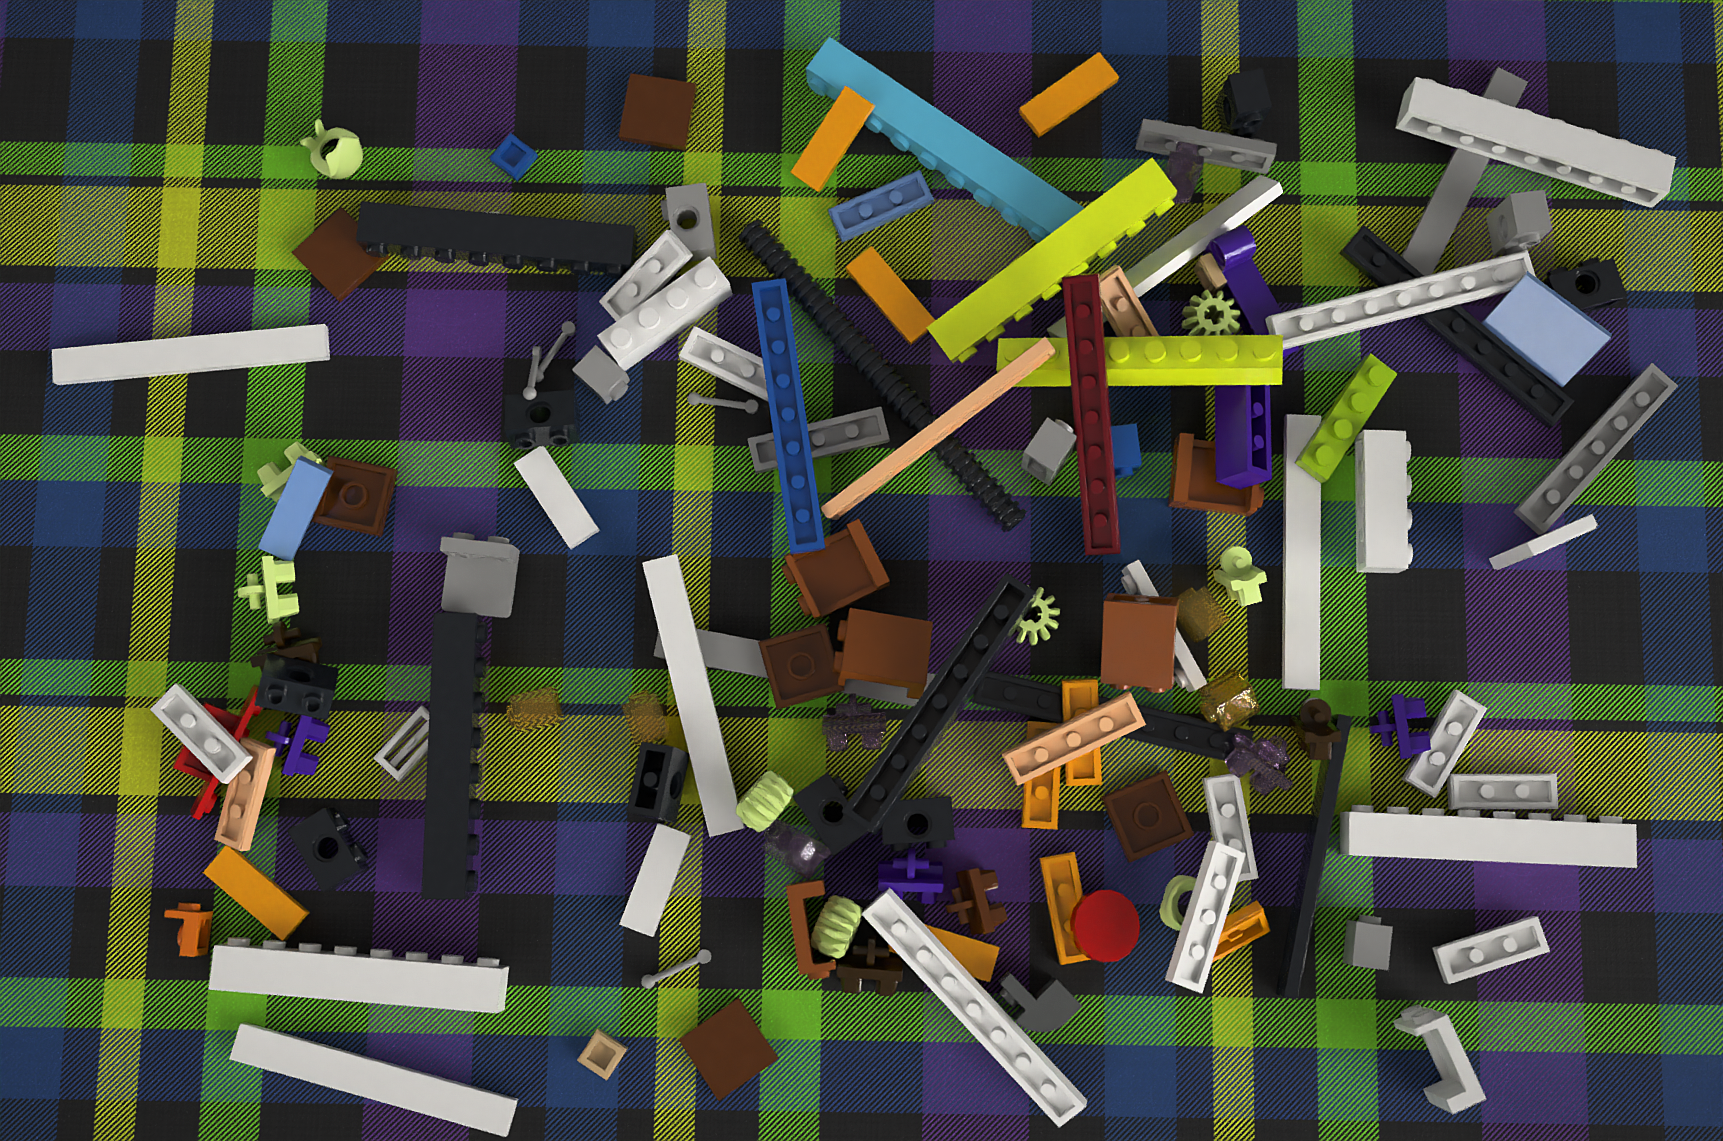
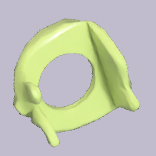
(343, 159)
(1174, 889)

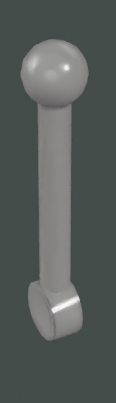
(568, 330)
(530, 392)
(750, 406)
(703, 957)

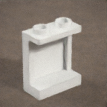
(1459, 1083)

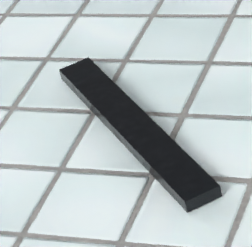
(1463, 333)
(1161, 727)
(1312, 864)

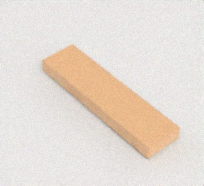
(1073, 738)

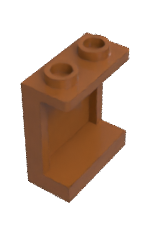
(1195, 484)
(836, 575)
(1139, 641)
(884, 650)
(806, 961)

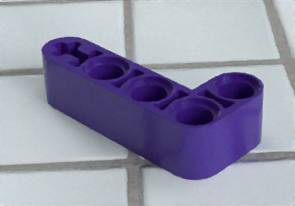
(1244, 281)

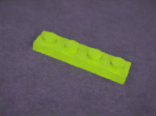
(1345, 418)

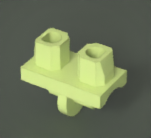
(272, 476)
(272, 573)
(1240, 576)

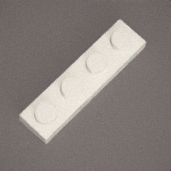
(1186, 670)
(1205, 916)

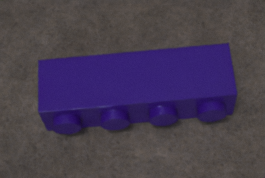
(1243, 435)

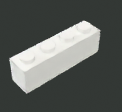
(666, 314)
(1382, 501)

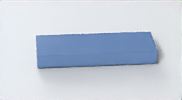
(880, 206)
(295, 509)

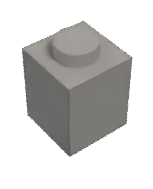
(602, 375)
(1367, 943)

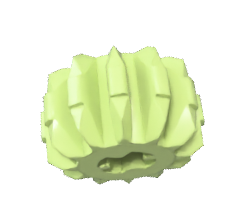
(1216, 309)
(1031, 628)
(764, 801)
(836, 926)

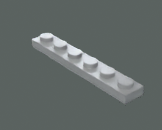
(1595, 449)

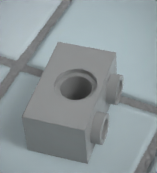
(691, 203)
(1519, 222)
(1048, 450)

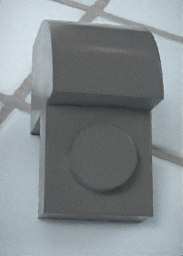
(1045, 1010)

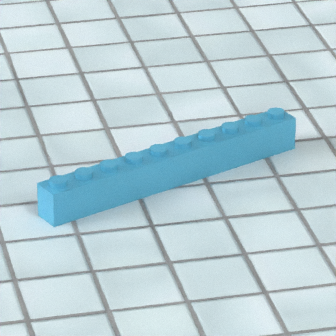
(943, 143)

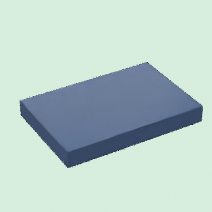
(1546, 329)

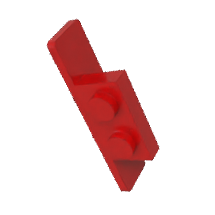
(190, 764)

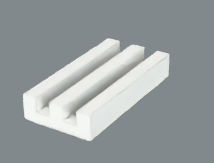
(395, 740)

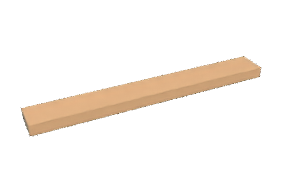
(939, 429)

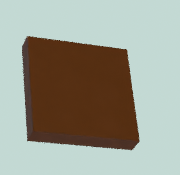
(657, 111)
(336, 256)
(356, 496)
(800, 666)
(1147, 816)
(728, 1048)

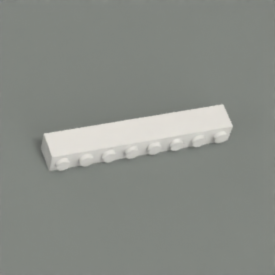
(1535, 142)
(1488, 839)
(359, 977)

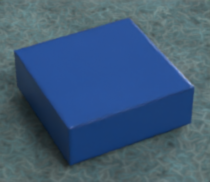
(513, 157)

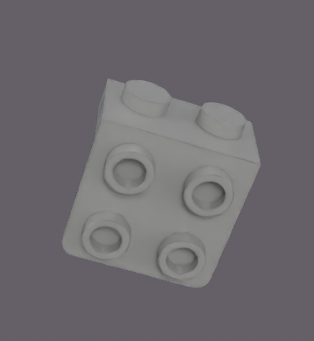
(479, 575)

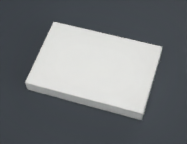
(1544, 542)

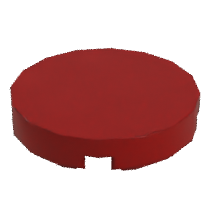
(1105, 925)

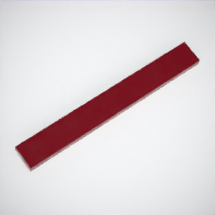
(1091, 413)

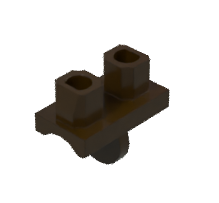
(301, 650)
(1315, 729)
(870, 963)

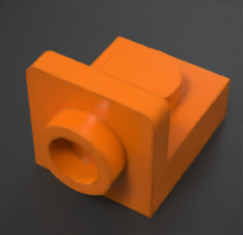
(195, 932)

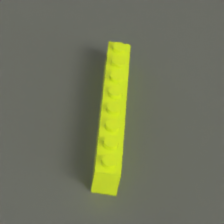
(1058, 255)
(1162, 360)

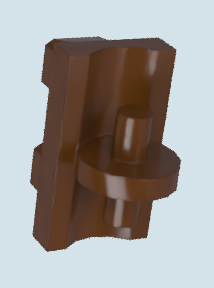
(972, 903)

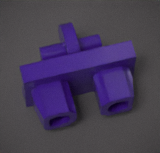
(1408, 742)
(295, 760)
(912, 875)

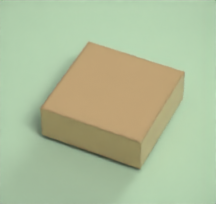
(1210, 274)
(602, 1054)

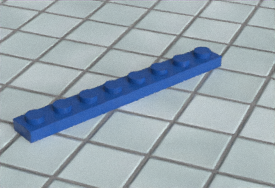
(788, 416)

